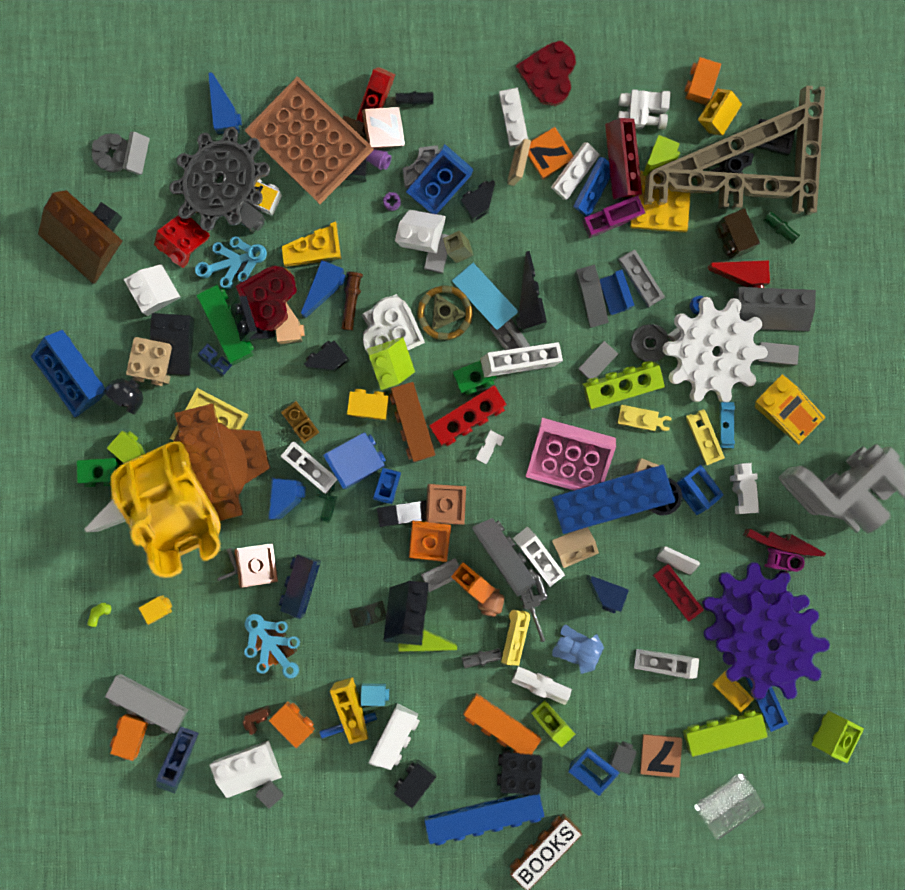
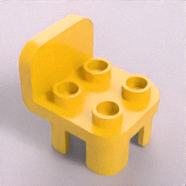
(166, 508)

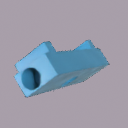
(726, 435)

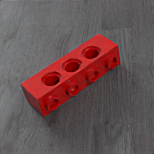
(489, 396)

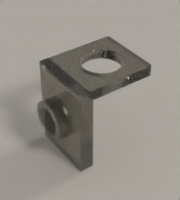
(366, 615)

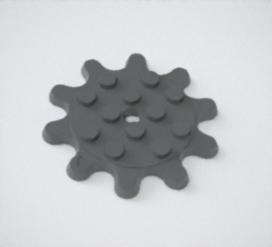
(201, 174)

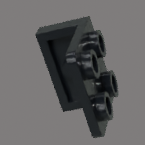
(245, 323)
(519, 773)

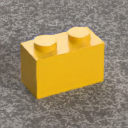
(720, 111)
(368, 405)

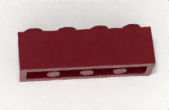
(623, 158)

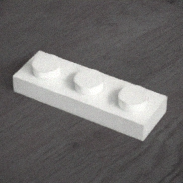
(513, 116)
(575, 170)

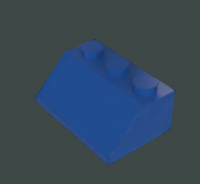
(285, 497)

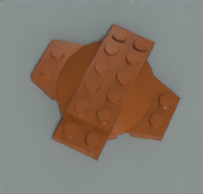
(221, 457)

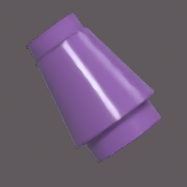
(379, 159)

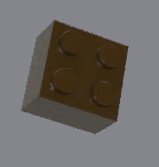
(737, 234)

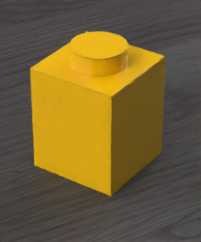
(156, 609)

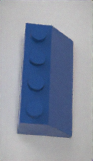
(68, 372)

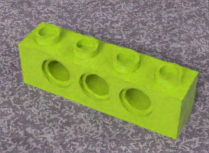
(652, 381)

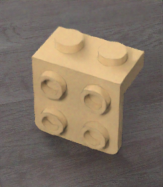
(149, 361)

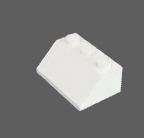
(394, 737)
(245, 769)

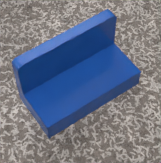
(616, 293)

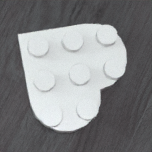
(391, 321)

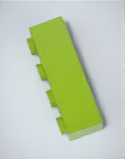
(725, 733)

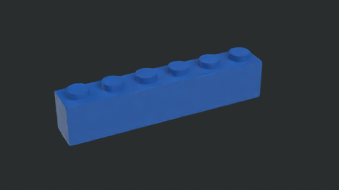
(483, 817)

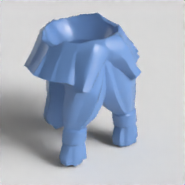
(578, 649)

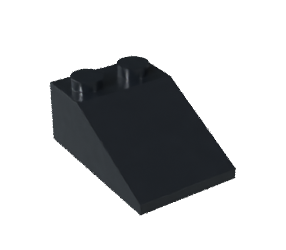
(177, 332)

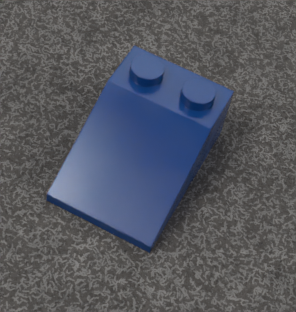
(440, 180)

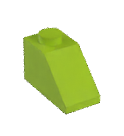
(662, 153)
(553, 723)

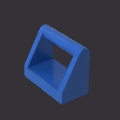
(692, 493)
(589, 778)

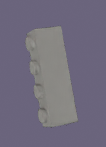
(146, 703)

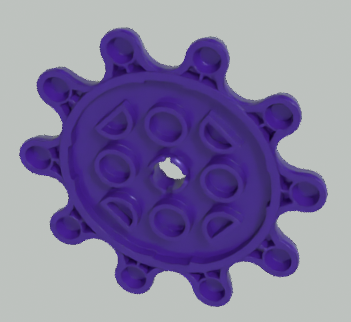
(736, 597)
(751, 651)

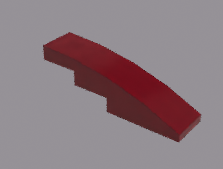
(790, 544)

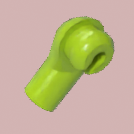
(97, 611)

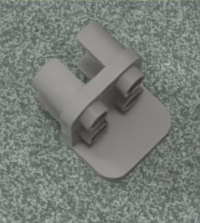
(848, 494)

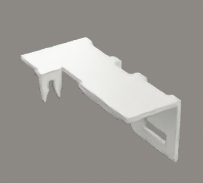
(486, 452)

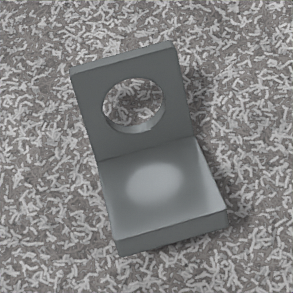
(231, 552)

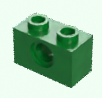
(463, 381)
(87, 471)

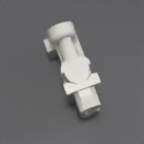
(641, 104)
(745, 488)

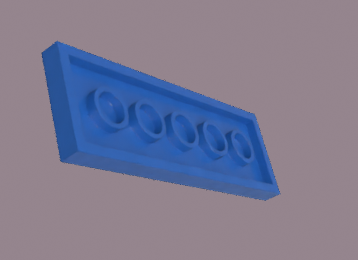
(613, 499)

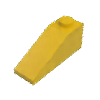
(349, 710)

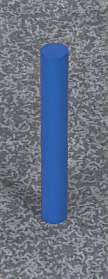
(339, 728)

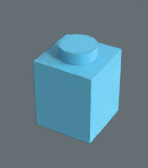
(374, 694)

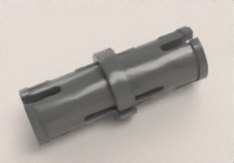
(481, 658)

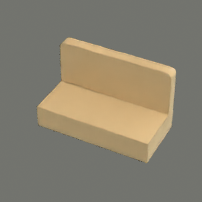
(575, 546)

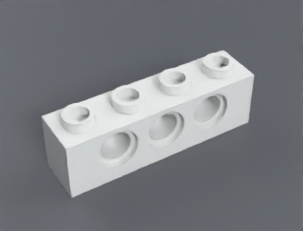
(521, 359)

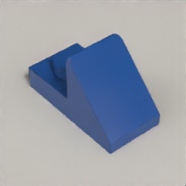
(387, 486)

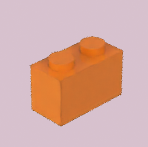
(703, 80)
(473, 583)
(292, 724)
(129, 736)

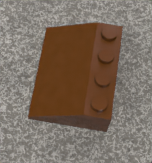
(78, 235)

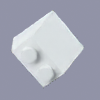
(420, 231)
(152, 289)

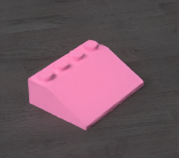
(570, 456)

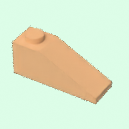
(290, 330)

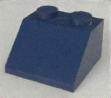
(608, 594)

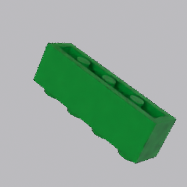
(222, 320)

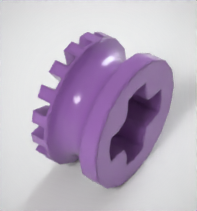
(387, 198)

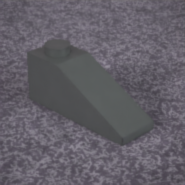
(591, 295)

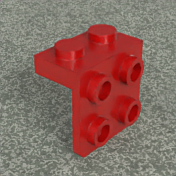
(180, 239)

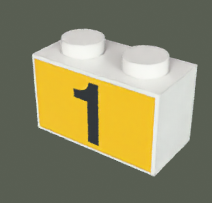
(270, 195)

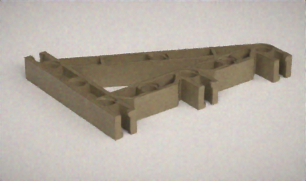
(678, 173)

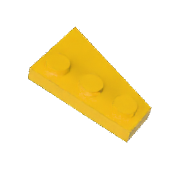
(317, 247)

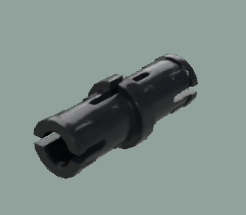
(414, 98)

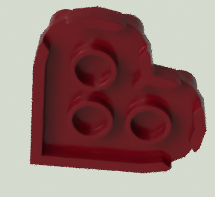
(549, 72)
(268, 296)

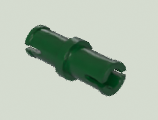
(781, 227)

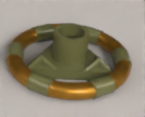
(445, 313)

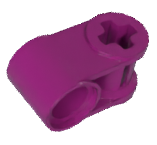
(781, 560)

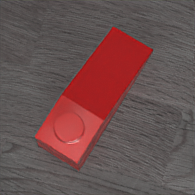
(746, 273)

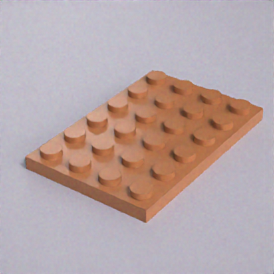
(309, 140)

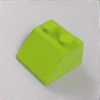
(391, 362)
(837, 736)

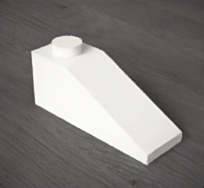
(309, 467)
(538, 556)
(666, 663)

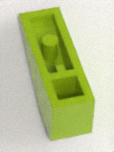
(126, 446)
(430, 642)

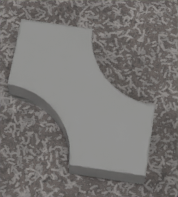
(411, 172)

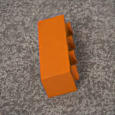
(501, 725)

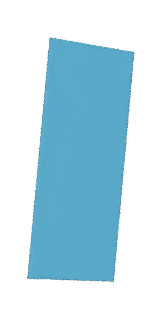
(485, 296)

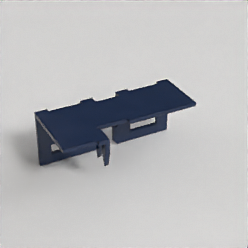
(208, 354)

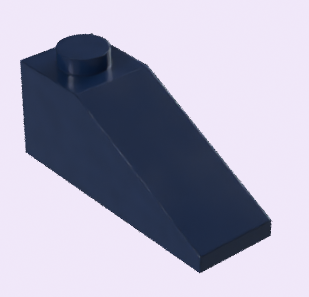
(177, 760)

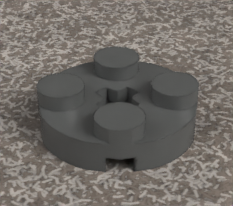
(103, 145)
(639, 346)

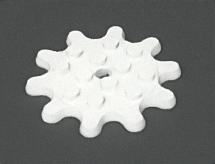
(696, 344)

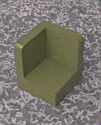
(458, 246)

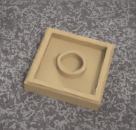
(519, 162)

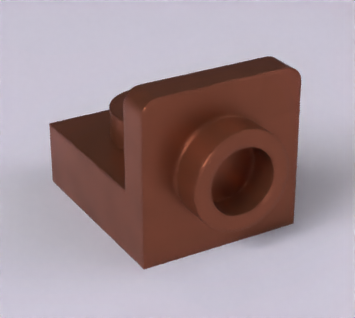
(258, 715)

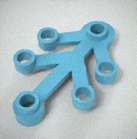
(233, 262)
(270, 643)

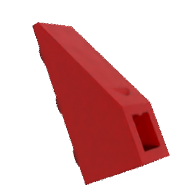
(376, 91)

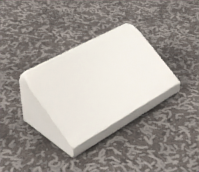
(677, 560)

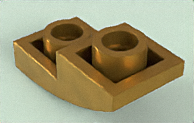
(300, 422)

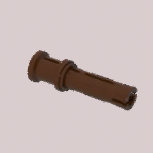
(352, 291)

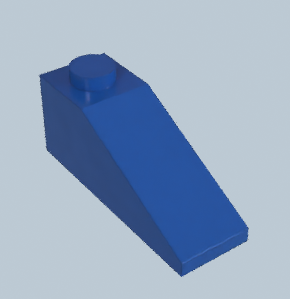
(223, 111)
(324, 285)

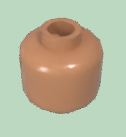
(493, 604)

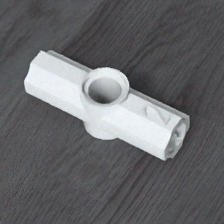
(541, 685)

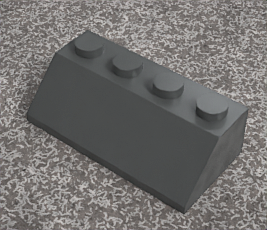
(777, 307)
(504, 556)

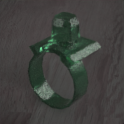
(329, 504)

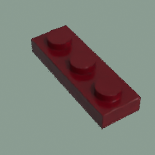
(678, 592)

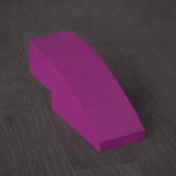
(613, 216)

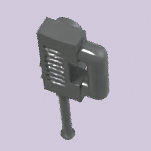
(533, 601)

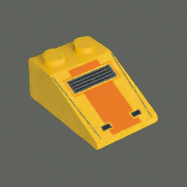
(789, 409)

